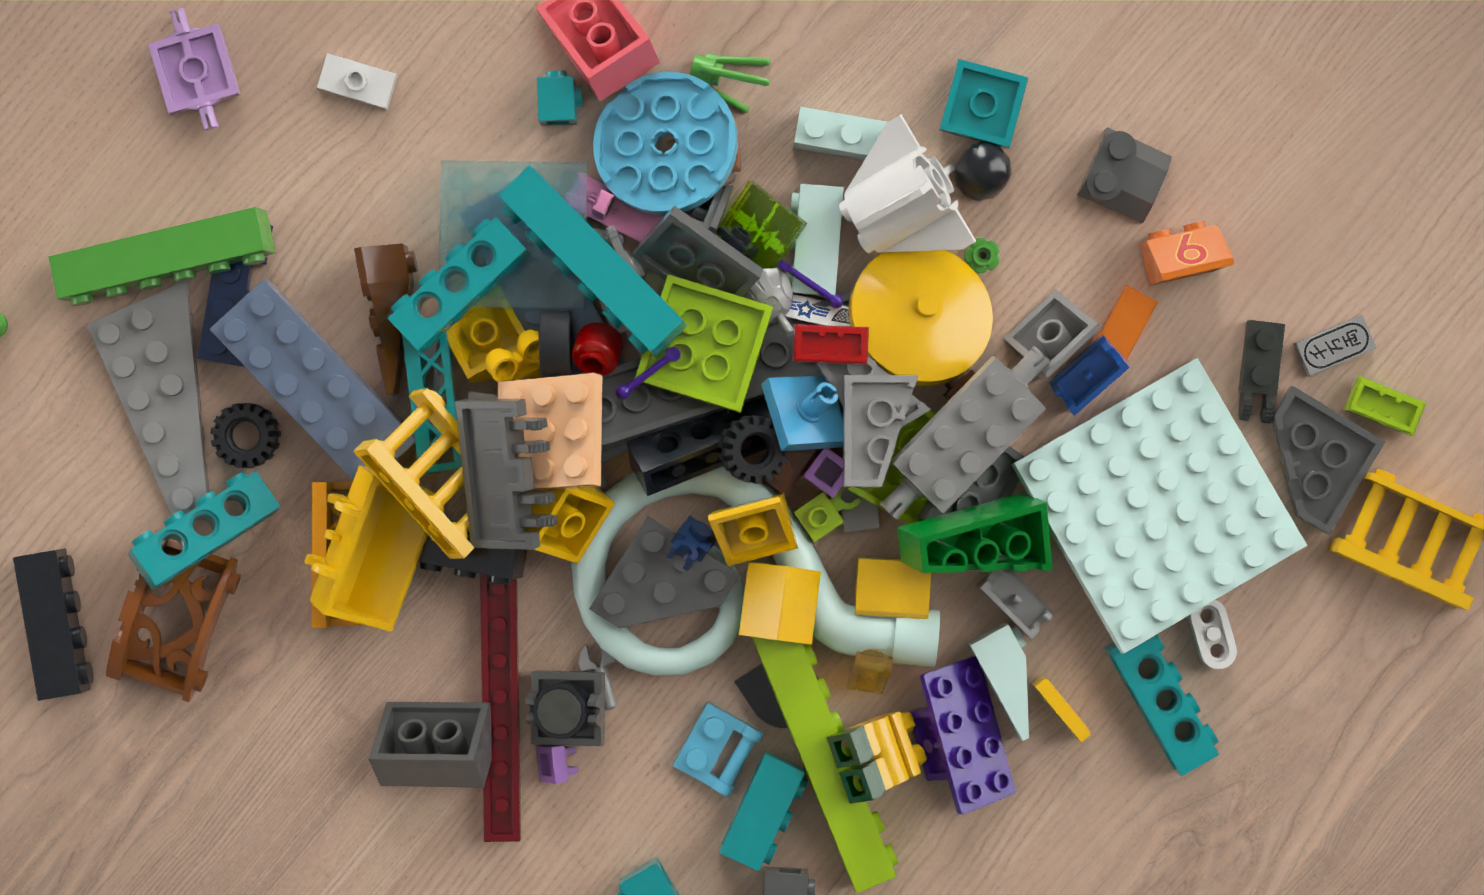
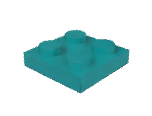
(983, 103)

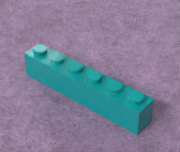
(592, 260)

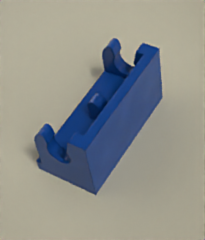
(1089, 374)

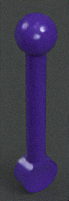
(835, 301)
(672, 354)

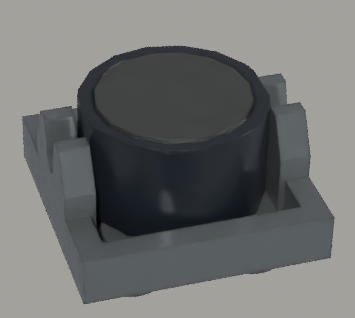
(567, 708)

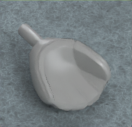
(774, 290)

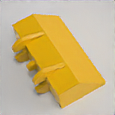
(368, 555)

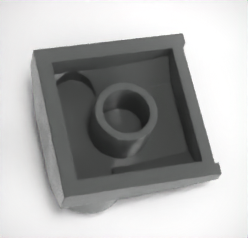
(1125, 175)

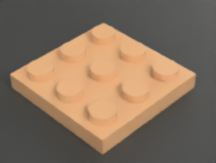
(573, 428)

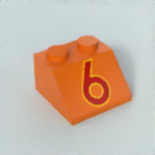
(1185, 254)

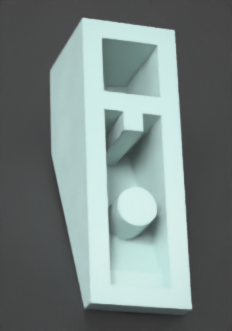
(1006, 671)

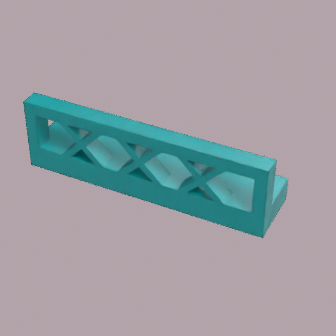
(417, 380)

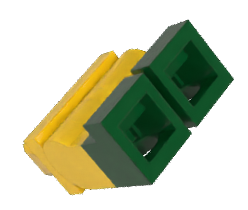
(879, 755)

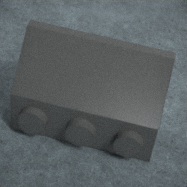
(433, 744)

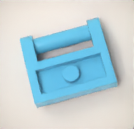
(707, 743)

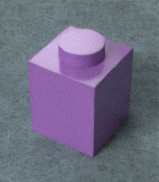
(826, 472)

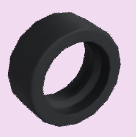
(556, 343)

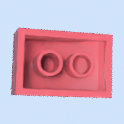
(600, 42)

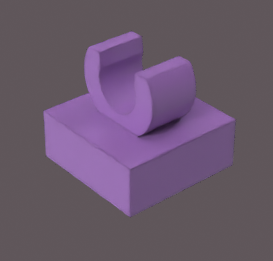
(552, 763)

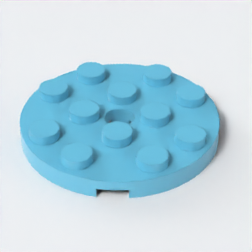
(660, 107)

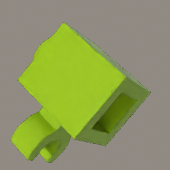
(821, 514)

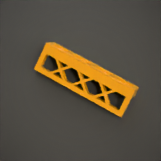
(321, 520)

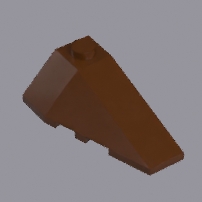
(384, 279)

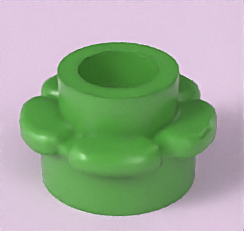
(991, 260)

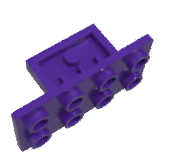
(962, 736)

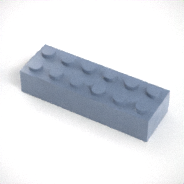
(306, 375)

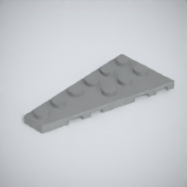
(157, 380)

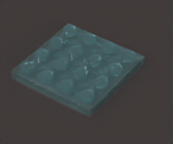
(471, 195)

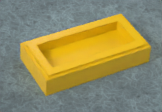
(1061, 708)

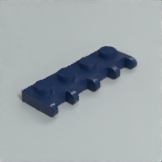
(224, 293)

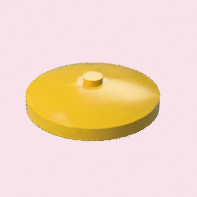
(922, 314)

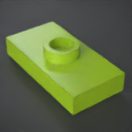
(1385, 406)

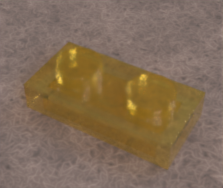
(870, 671)

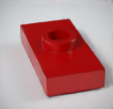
(830, 344)

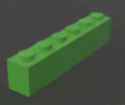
(162, 255)

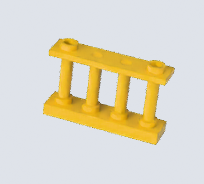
(405, 482)
(1386, 560)

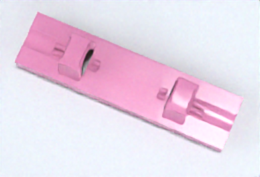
(624, 218)

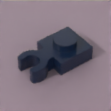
(692, 542)

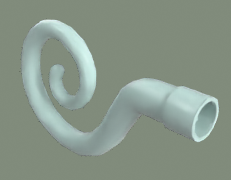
(835, 625)

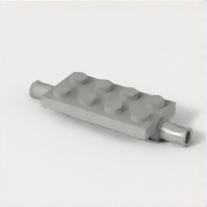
(967, 434)

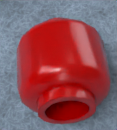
(597, 348)

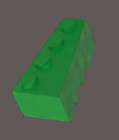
(983, 537)

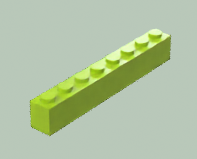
(810, 723)

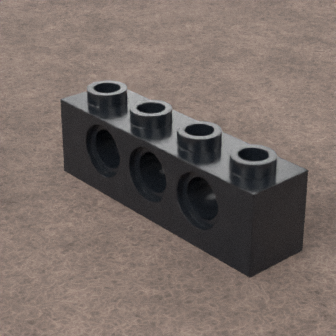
(689, 448)

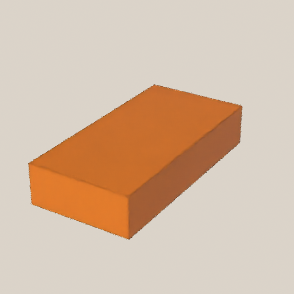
(1127, 319)

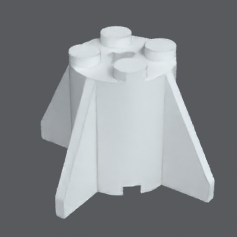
(904, 198)

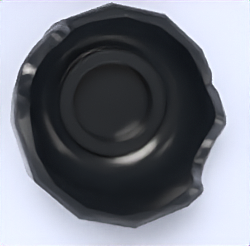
(982, 171)

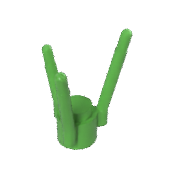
(711, 70)

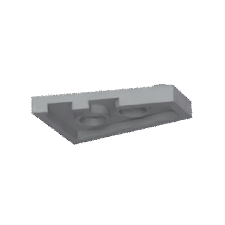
(871, 423)

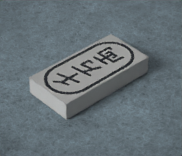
(1334, 345)

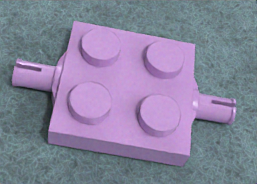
(194, 69)

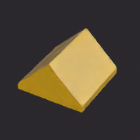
(753, 529)
(890, 588)
(779, 603)

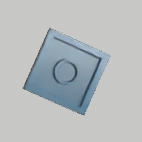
(804, 412)

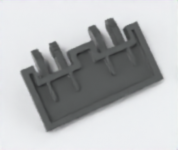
(496, 478)

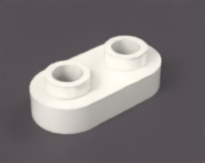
(1213, 632)

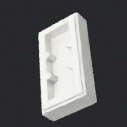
(357, 81)

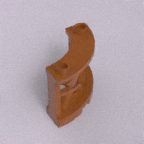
(129, 648)

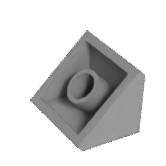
(1055, 329)

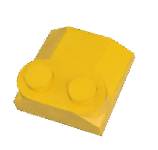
(479, 334)

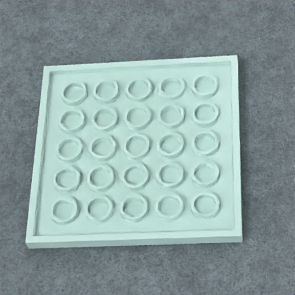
(1159, 505)

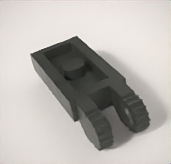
(1260, 367)

